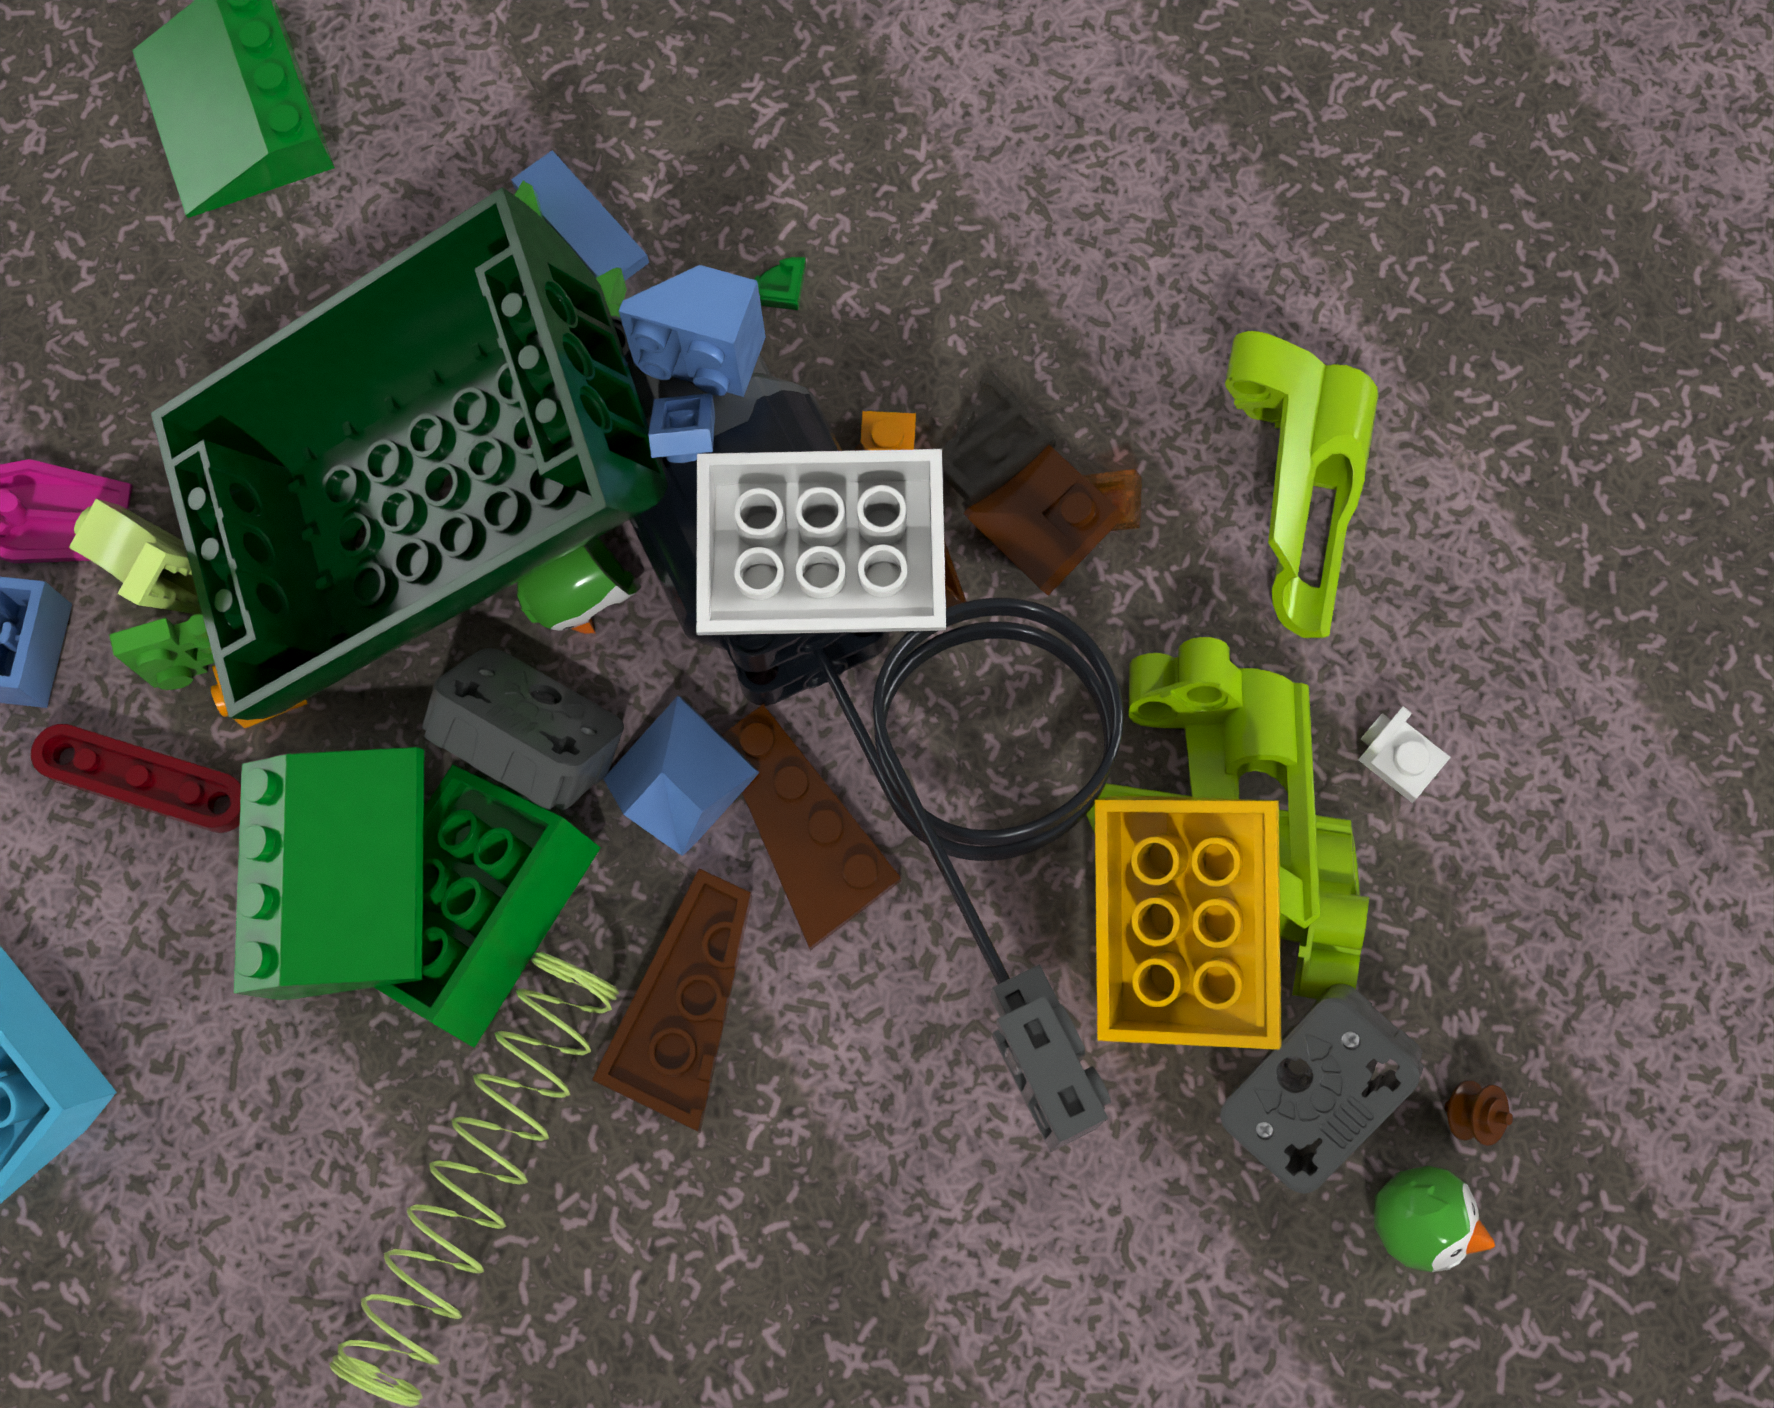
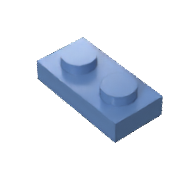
(682, 427)

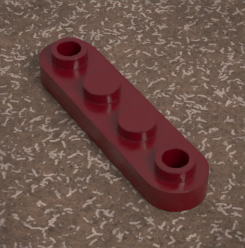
(138, 777)

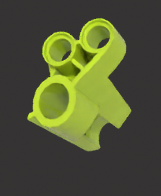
(1235, 726)

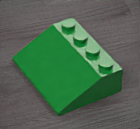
(230, 103)
(330, 873)
(490, 895)

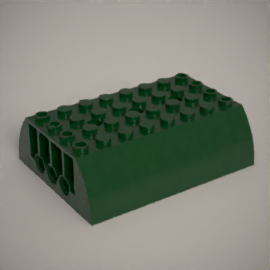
(360, 419)

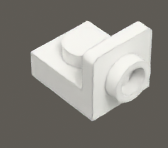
(1401, 755)

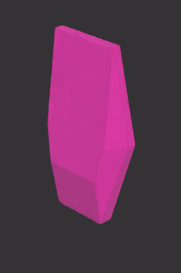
(43, 505)

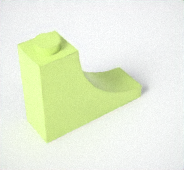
(138, 554)

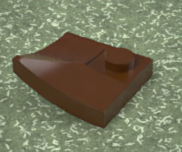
(1046, 519)

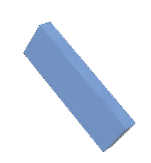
(581, 218)

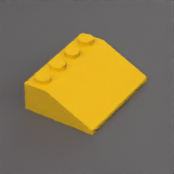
(1188, 921)

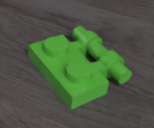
(165, 652)

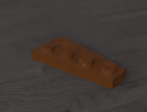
(811, 838)
(678, 1015)

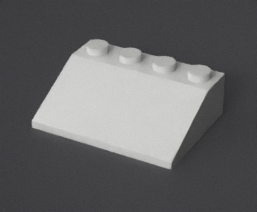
(820, 542)

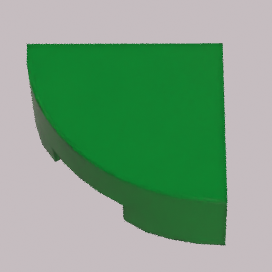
(782, 284)

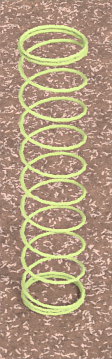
(362, 1373)

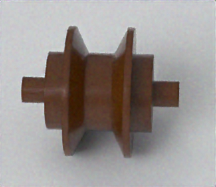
(1478, 1112)

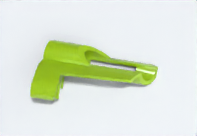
(1323, 443)
(1334, 941)

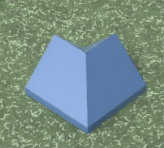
(679, 777)

